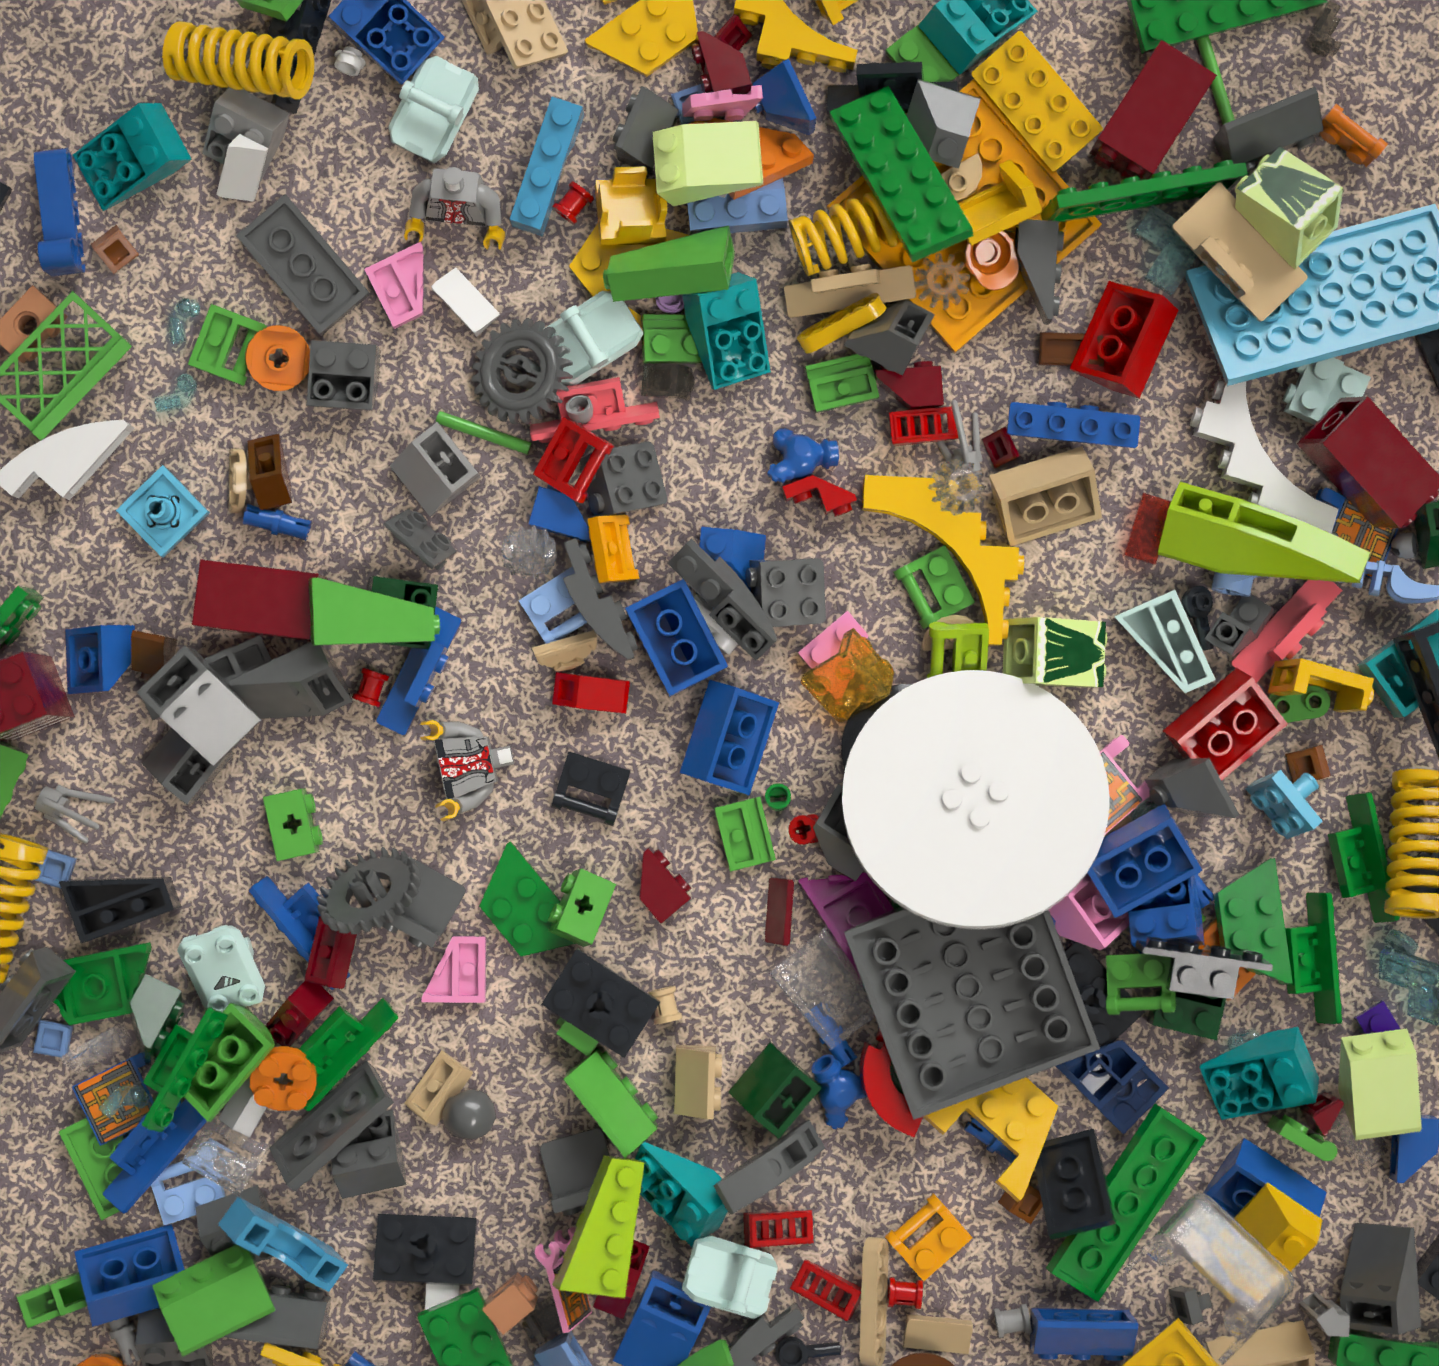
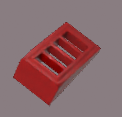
(923, 414)
(750, 1230)
(832, 1279)

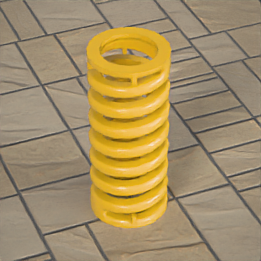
(237, 76)
(831, 224)
(1411, 785)
(23, 855)

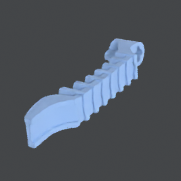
(1398, 585)

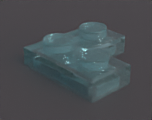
(1174, 254)
(1416, 975)

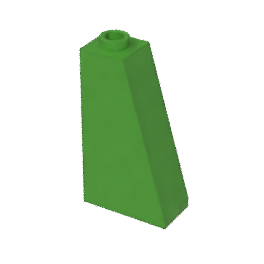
(673, 267)
(359, 616)

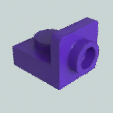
(1376, 1019)

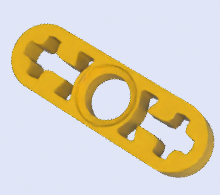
(841, 323)

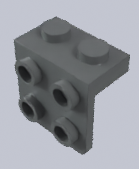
(626, 481)
(789, 590)
(430, 909)
(572, 1167)

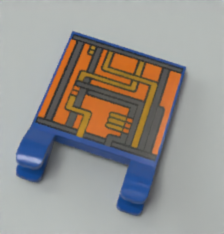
(1356, 528)
(98, 1088)

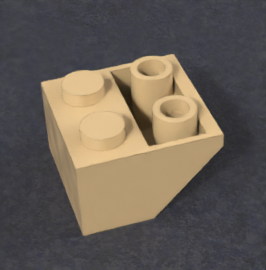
(695, 1081)

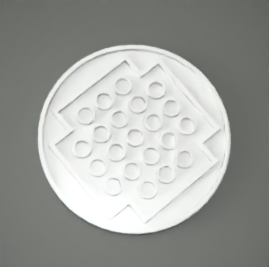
(975, 799)

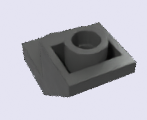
(1241, 627)

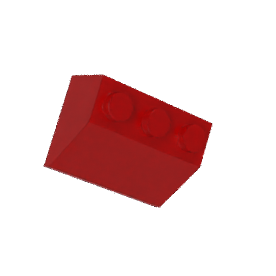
(1133, 334)
(1227, 723)

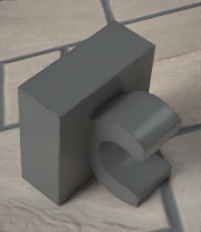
(1188, 1304)

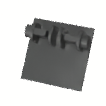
(414, 532)

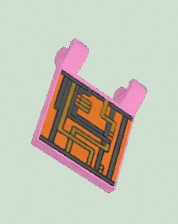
(1122, 792)
(571, 1306)

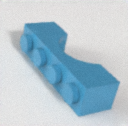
(546, 165)
(266, 1233)

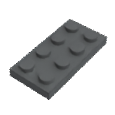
(303, 264)
(331, 1126)

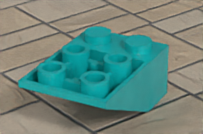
(973, 28)
(132, 154)
(729, 331)
(1390, 676)
(1262, 1075)
(681, 1193)

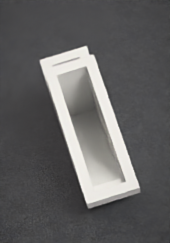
(65, 458)

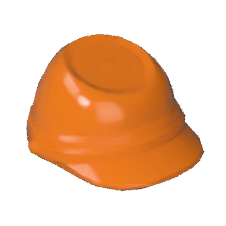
(993, 261)

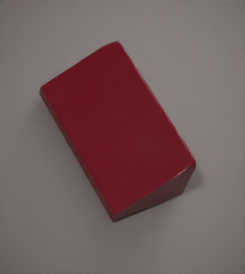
(779, 911)
(330, 957)
(1323, 1113)

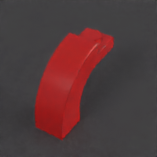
(880, 1090)

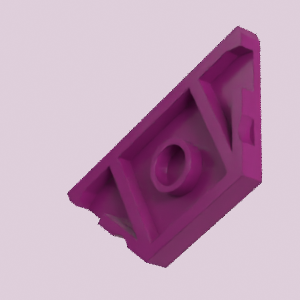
(845, 904)

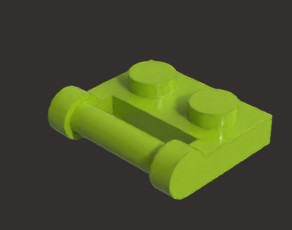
(969, 646)

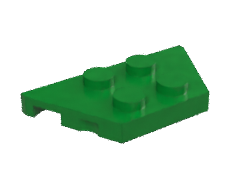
(521, 905)
(1253, 919)
(103, 984)

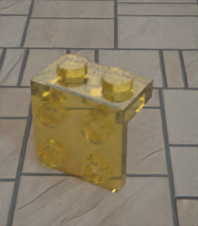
(850, 678)

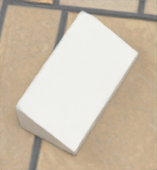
(242, 169)
(465, 301)

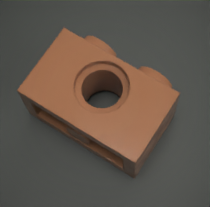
(29, 307)
(511, 1302)

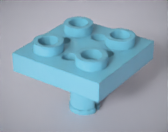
(141, 508)
(1286, 802)

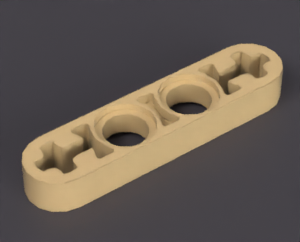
(874, 1301)

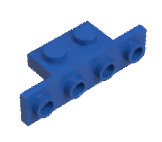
(1073, 425)
(416, 676)
(293, 916)
(147, 1155)

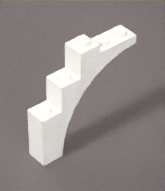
(1248, 463)

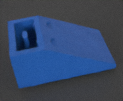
(387, 33)
(1169, 916)
(661, 1325)

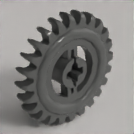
(541, 389)
(367, 874)

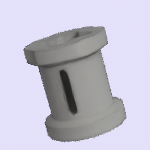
(1012, 1320)

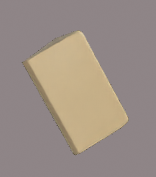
(441, 1081)
(937, 1334)

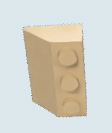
(1046, 496)
(1274, 1346)

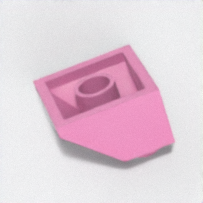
(1086, 917)

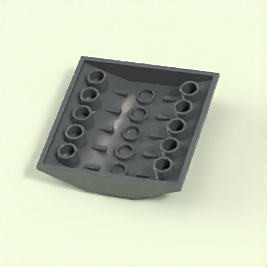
(969, 1003)

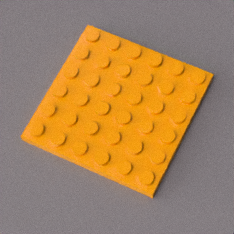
(995, 142)

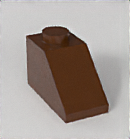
(269, 472)
(150, 652)

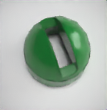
(778, 790)

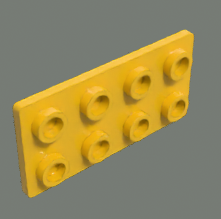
(1037, 101)

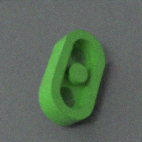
(1299, 707)

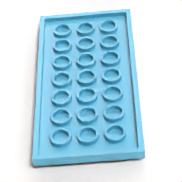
(1360, 292)

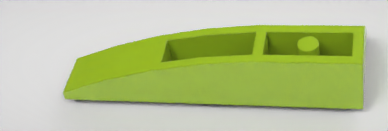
(1253, 540)

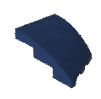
(1111, 1081)

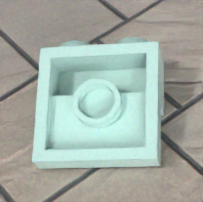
(1321, 387)

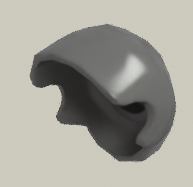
(469, 1114)

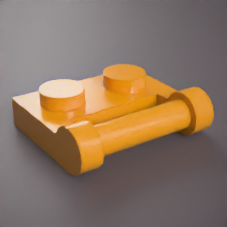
(612, 549)
(936, 1245)

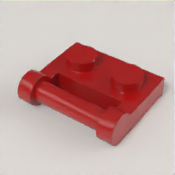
(564, 455)

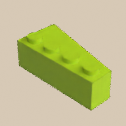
(605, 1230)

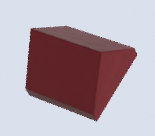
(734, 33)
(1000, 447)

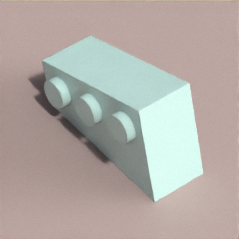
(1169, 639)

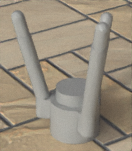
(966, 452)
(55, 805)

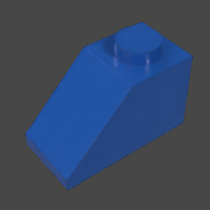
(558, 515)
(1413, 1149)

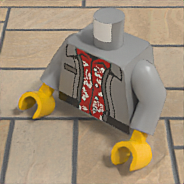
(457, 199)
(465, 764)

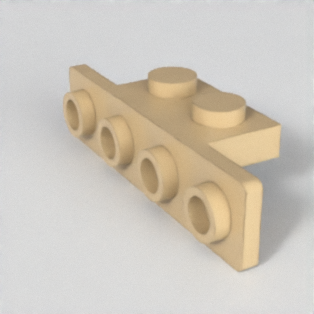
(837, 291)

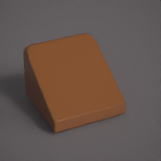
(114, 249)
(1310, 761)
(1027, 1207)

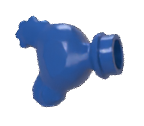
(801, 455)
(838, 1089)

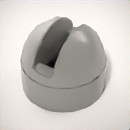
(574, 409)
(1404, 545)

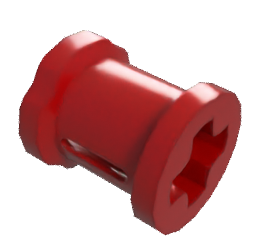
(573, 202)
(370, 687)
(799, 823)
(904, 1293)

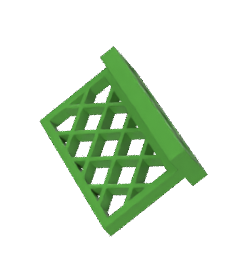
(79, 385)

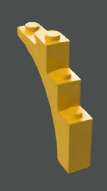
(789, 36)
(985, 565)

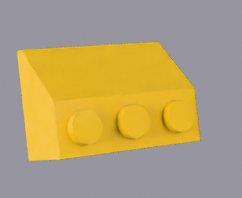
(1280, 1225)

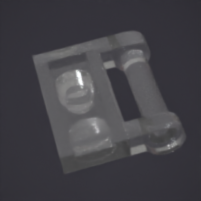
(220, 1162)

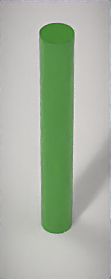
(1217, 85)
(483, 432)

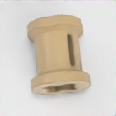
(667, 1008)

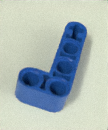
(59, 213)

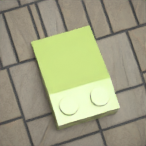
(706, 160)

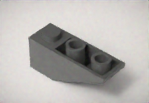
(1037, 255)

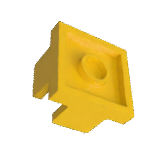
(630, 208)

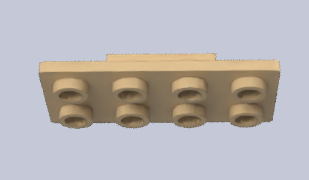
(520, 27)
(1238, 253)

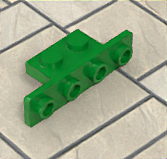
(1361, 856)
(1315, 958)
(342, 1043)
(178, 1064)

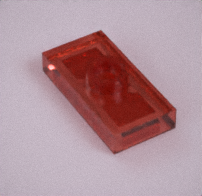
(1147, 529)

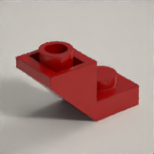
(832, 497)
(591, 692)

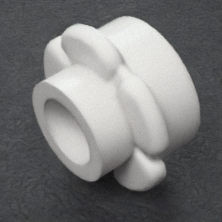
(349, 61)

